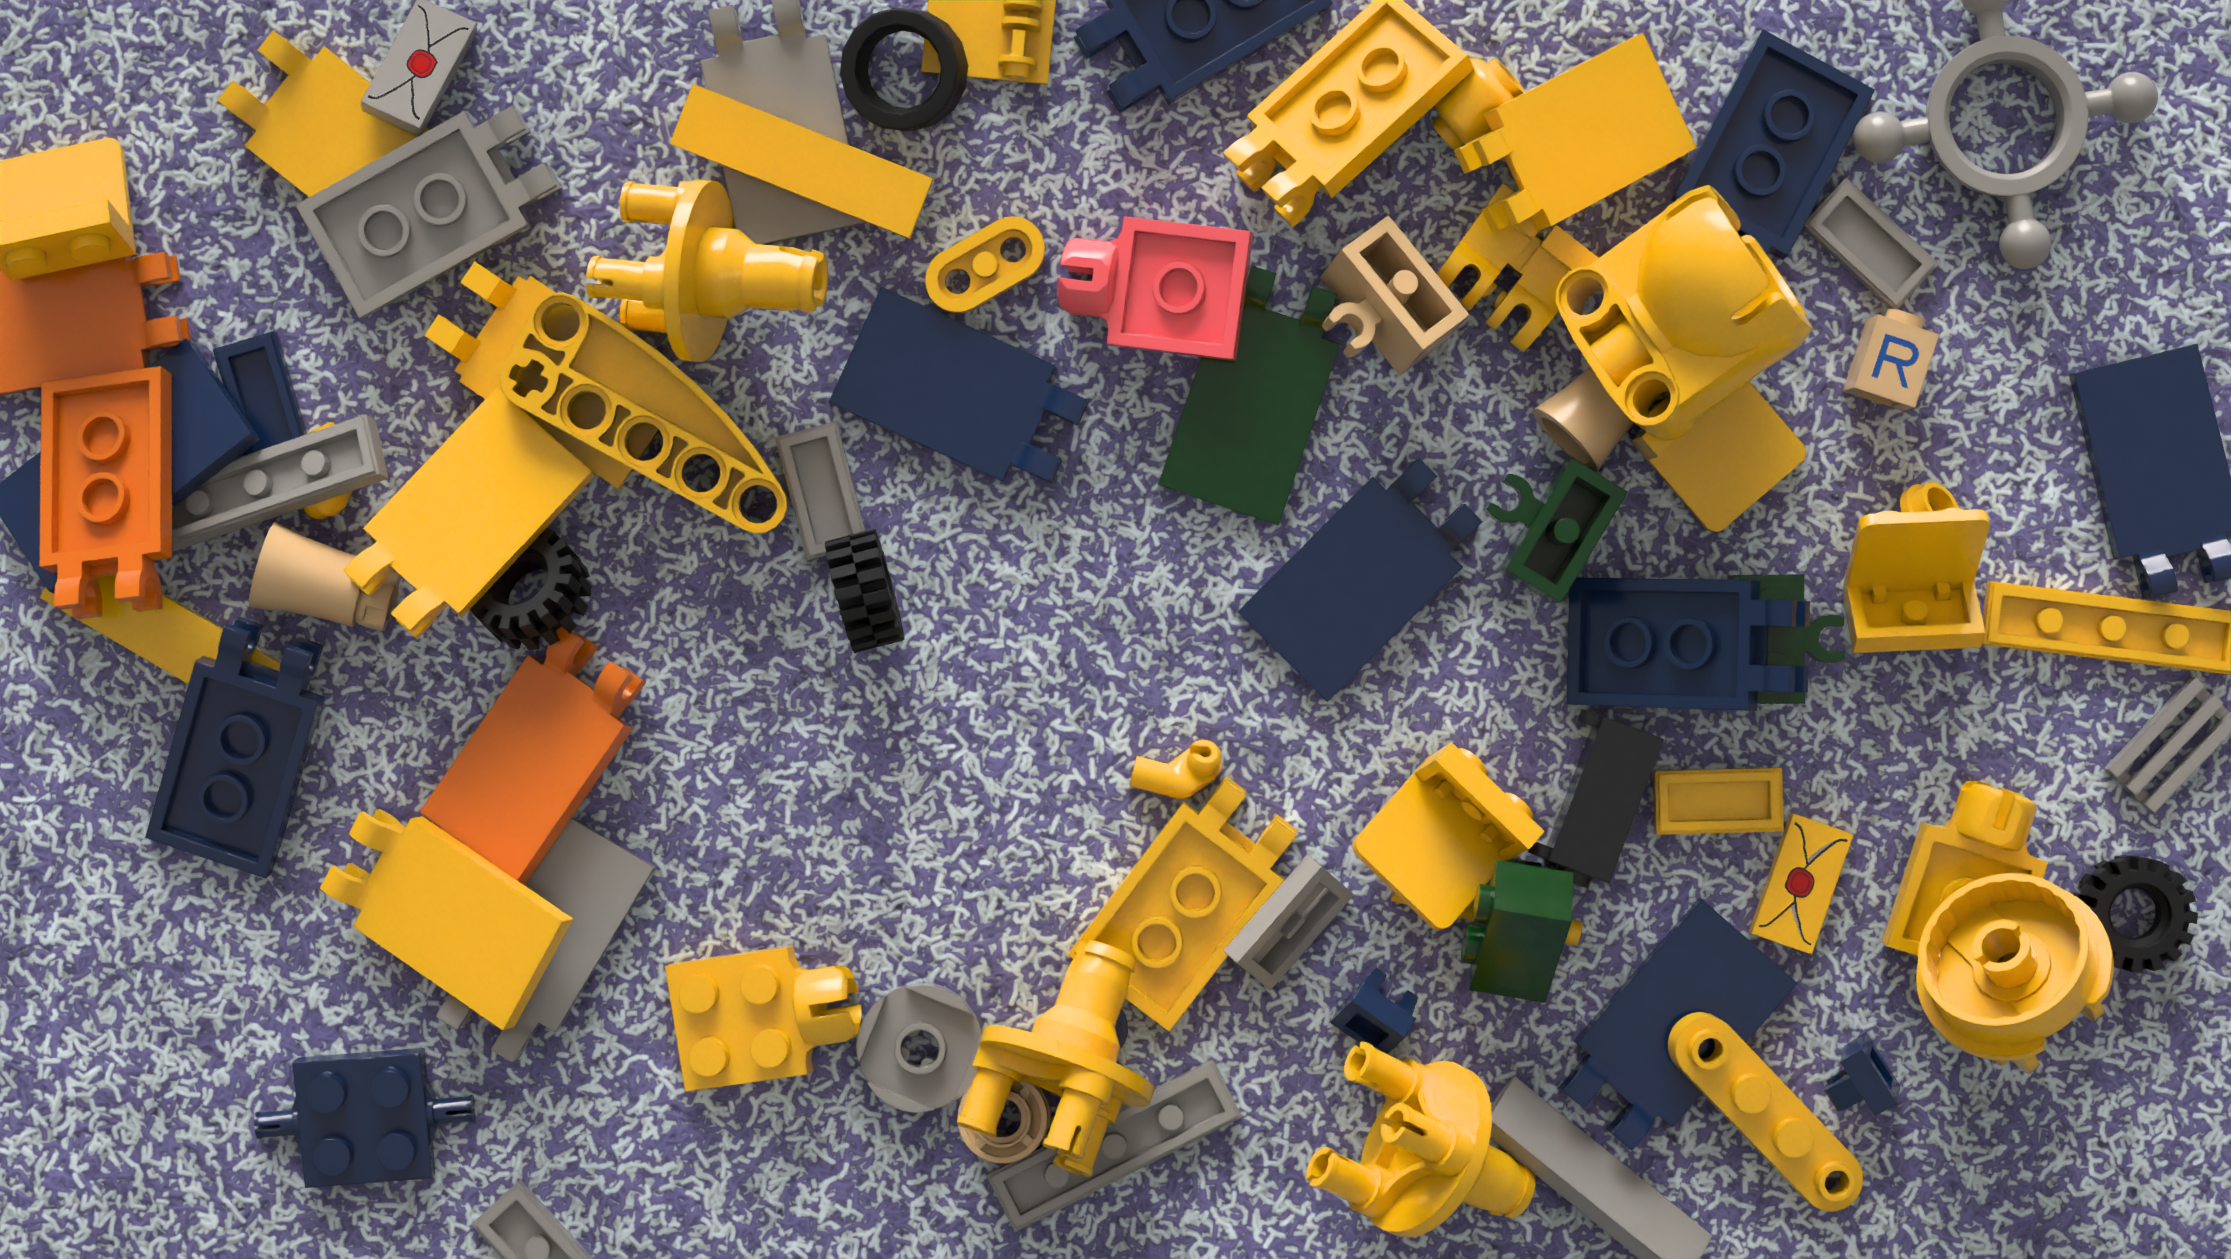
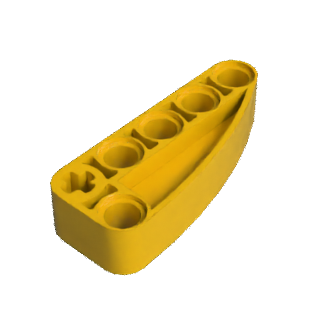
(637, 390)

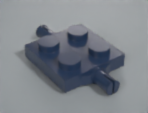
(364, 1117)

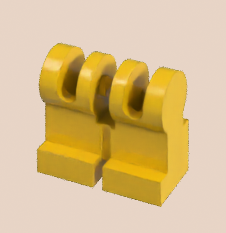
(1536, 261)

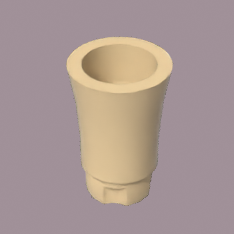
(1584, 420)
(310, 581)

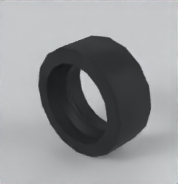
(856, 63)

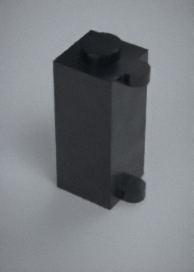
(1601, 799)

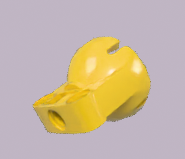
(1682, 313)

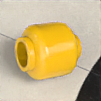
(1463, 108)

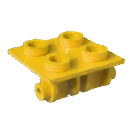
(999, 38)

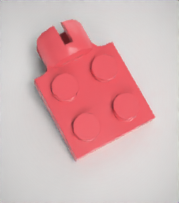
(1162, 286)

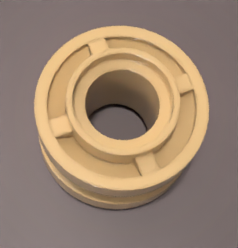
(1013, 1146)

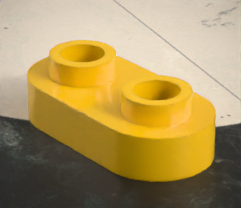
(982, 261)

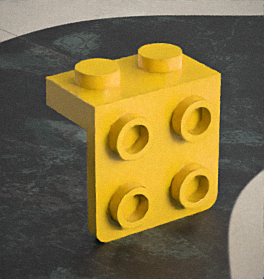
(64, 209)
(1725, 457)
(1915, 581)
(1445, 835)

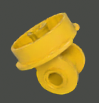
(2012, 1005)

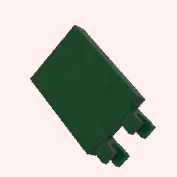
(1254, 414)

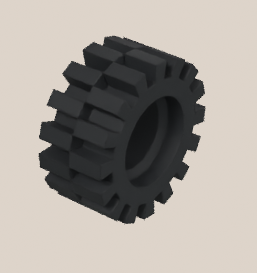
(864, 590)
(549, 607)
(2170, 902)

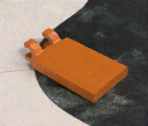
(83, 321)
(106, 486)
(534, 757)

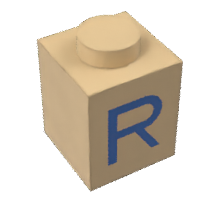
(1891, 360)

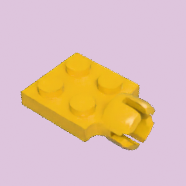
(1978, 841)
(756, 1016)

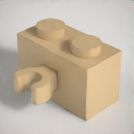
(1391, 297)

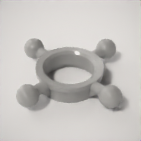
(2024, 240)

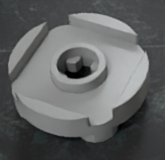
(887, 1063)

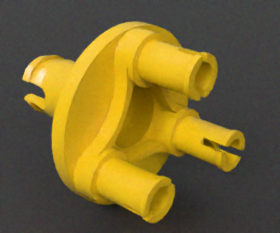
(704, 272)
(1067, 1054)
(1423, 1149)

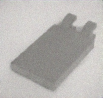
(791, 81)
(424, 209)
(596, 887)

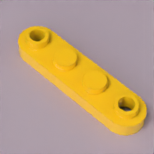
(1765, 1111)

